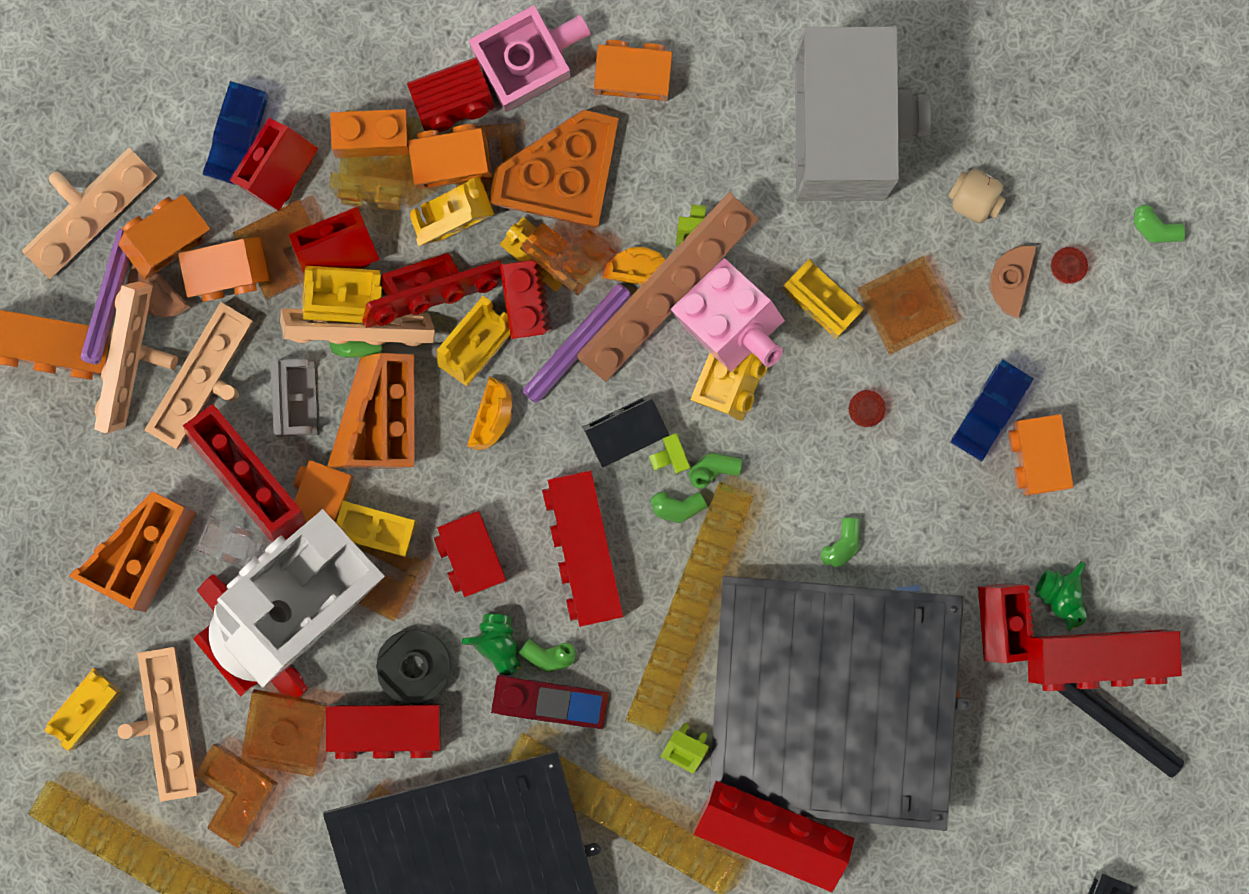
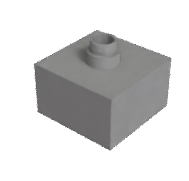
(852, 113)

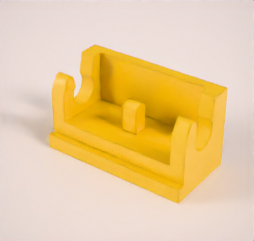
(451, 212)
(338, 293)
(822, 299)
(473, 342)
(376, 528)
(82, 710)

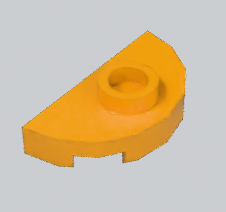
(633, 265)
(492, 416)

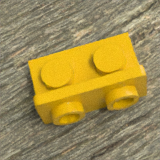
(726, 390)

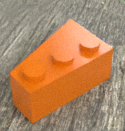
(45, 344)
(378, 416)
(138, 552)

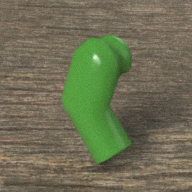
(1154, 229)
(354, 349)
(711, 466)
(676, 510)
(844, 548)
(551, 658)

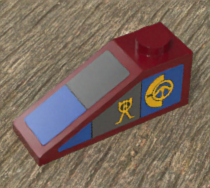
(549, 702)

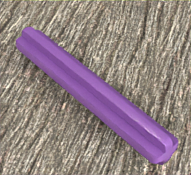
(105, 304)
(567, 353)

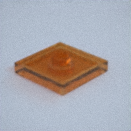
(906, 305)
(283, 732)

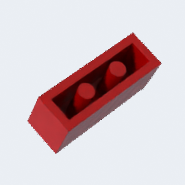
(383, 730)

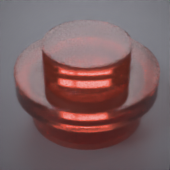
(1069, 265)
(866, 408)

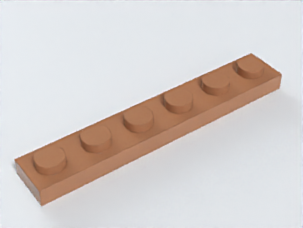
(667, 286)

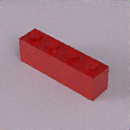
(244, 474)
(584, 549)
(1104, 657)
(774, 836)

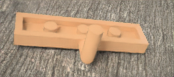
(87, 211)
(409, 330)
(123, 356)
(201, 376)
(165, 724)

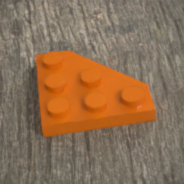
(560, 172)

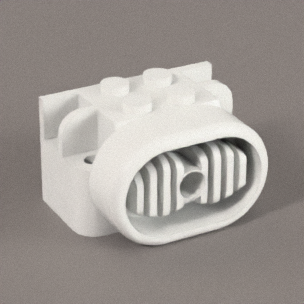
(299, 584)

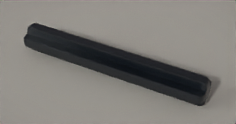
(1124, 729)

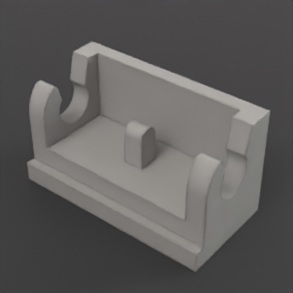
(294, 397)

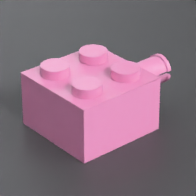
(525, 56)
(730, 317)

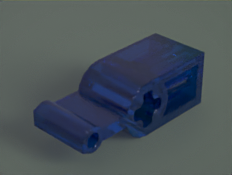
(235, 130)
(991, 410)

